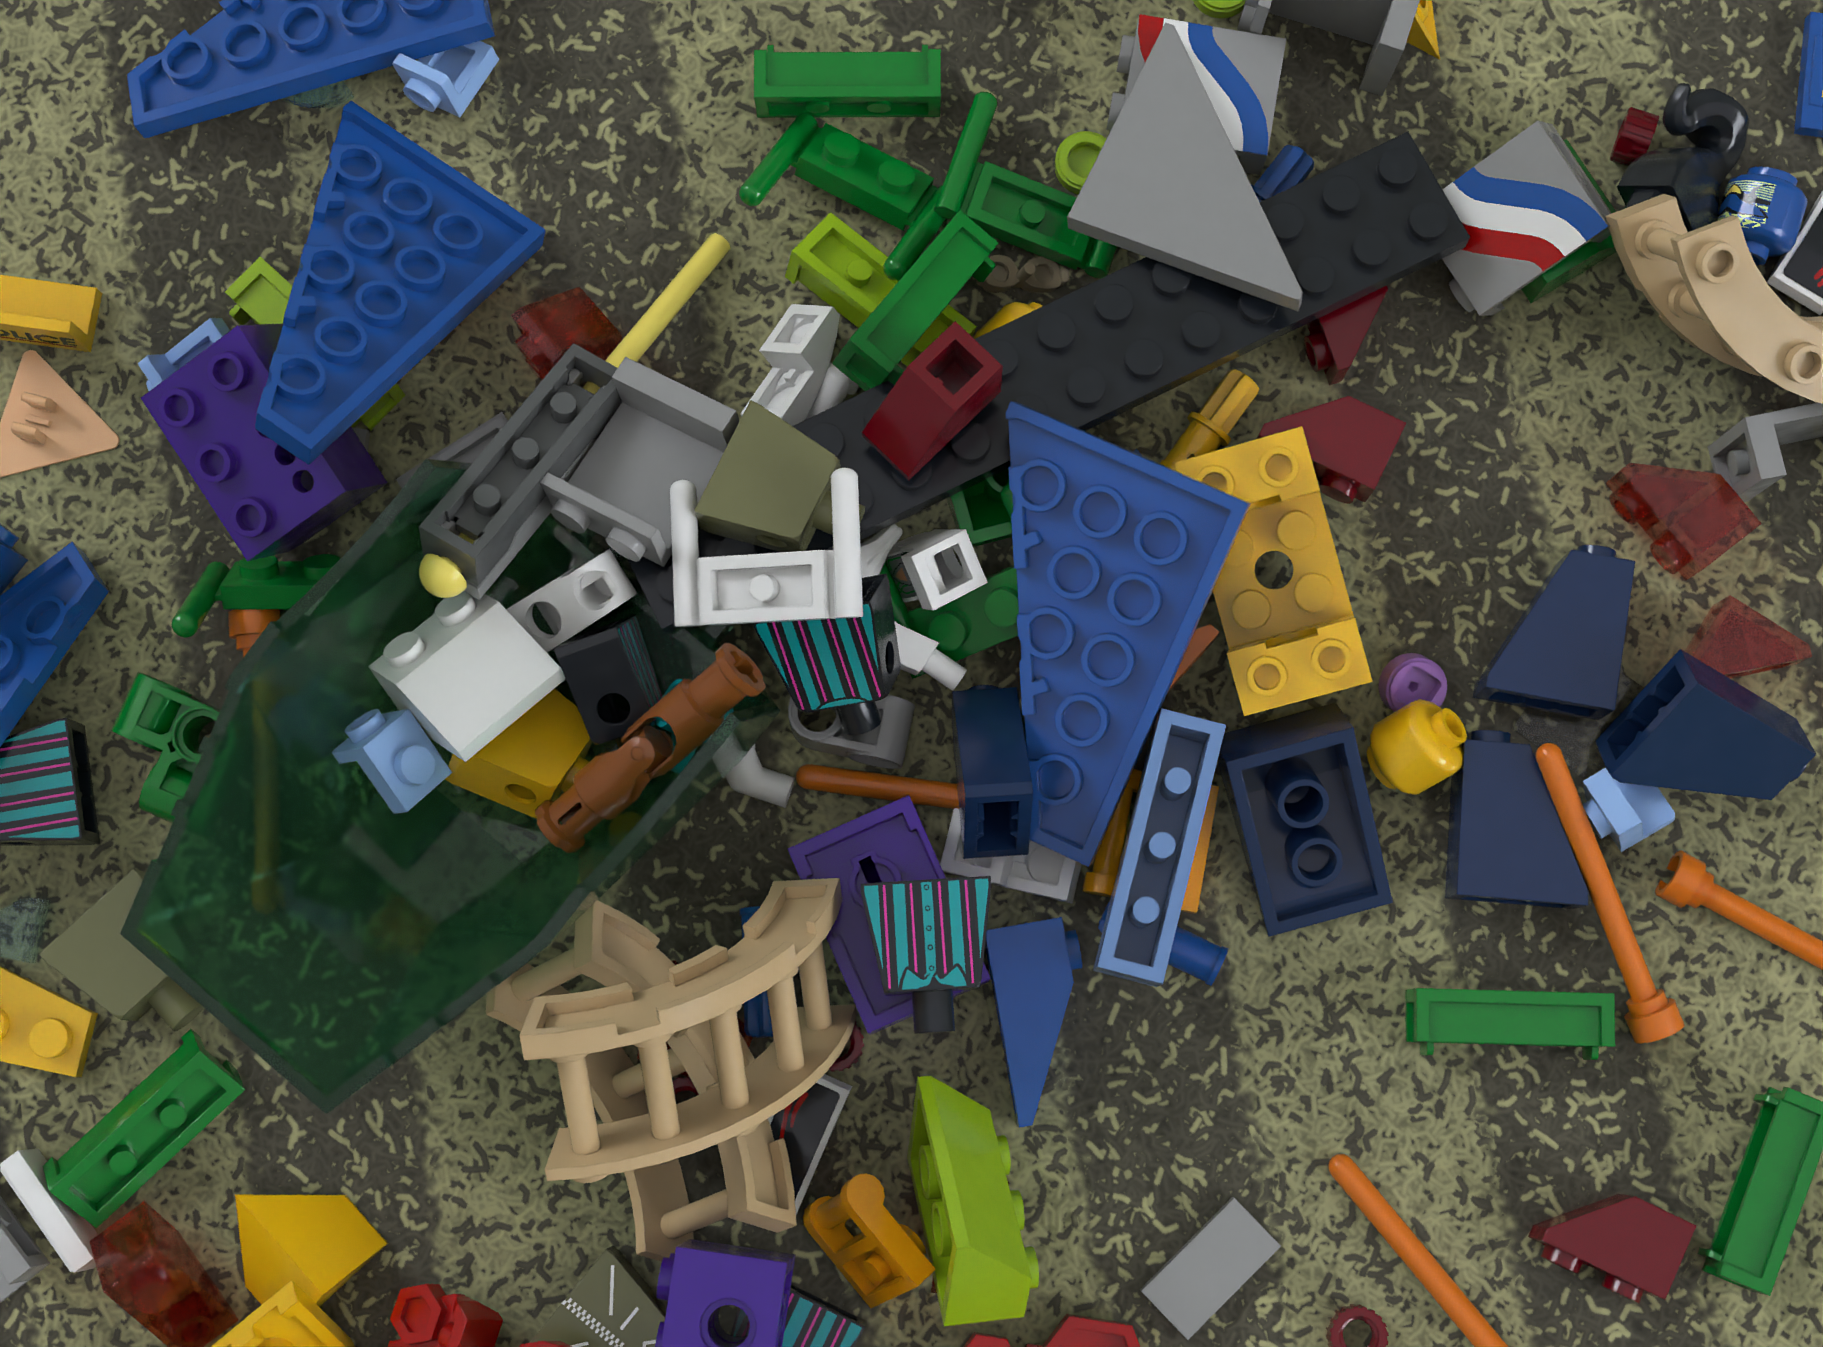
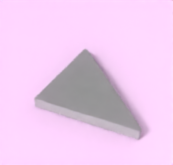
(1177, 187)

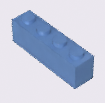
(1159, 848)

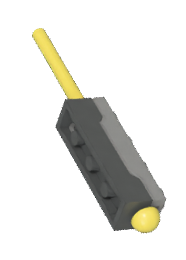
(500, 494)

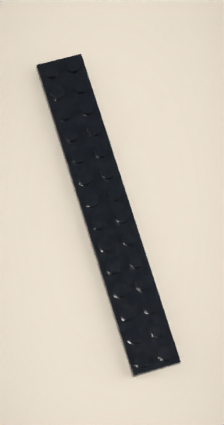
(1141, 337)

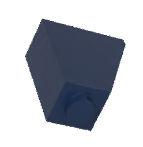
(1568, 639)
(1704, 736)
(991, 772)
(1506, 830)

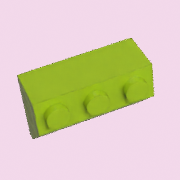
(967, 1208)

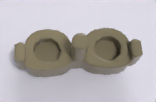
(1036, 275)

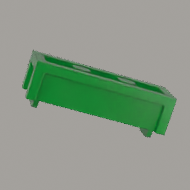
(847, 83)
(916, 302)
(1510, 1018)
(143, 1131)
(1767, 1191)

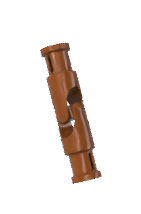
(619, 776)

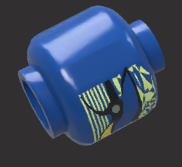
(1767, 208)

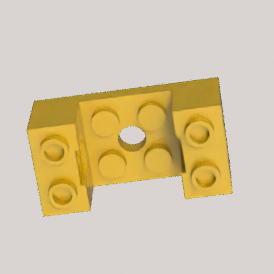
(1293, 637)

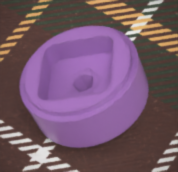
(1410, 679)

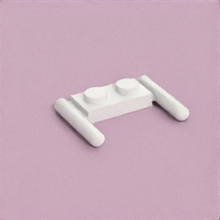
(767, 584)

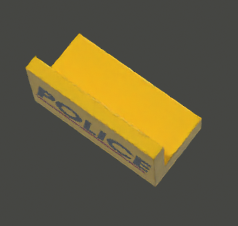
(48, 313)

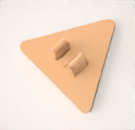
(47, 421)

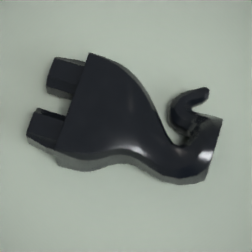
(1695, 173)

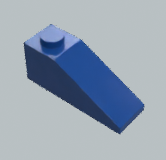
(1031, 991)

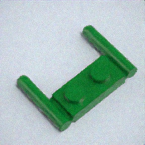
(858, 176)
(1014, 205)
(250, 585)
(970, 621)

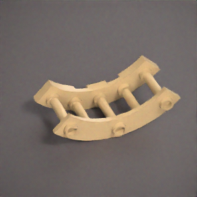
(1717, 296)
(711, 986)
(755, 1166)

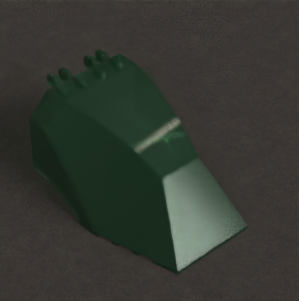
(363, 930)

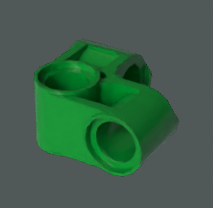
(170, 723)

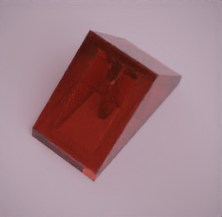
(1744, 641)

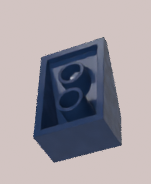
(1304, 818)

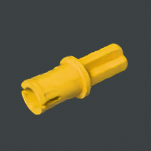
(1215, 419)

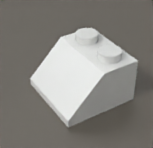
(466, 673)

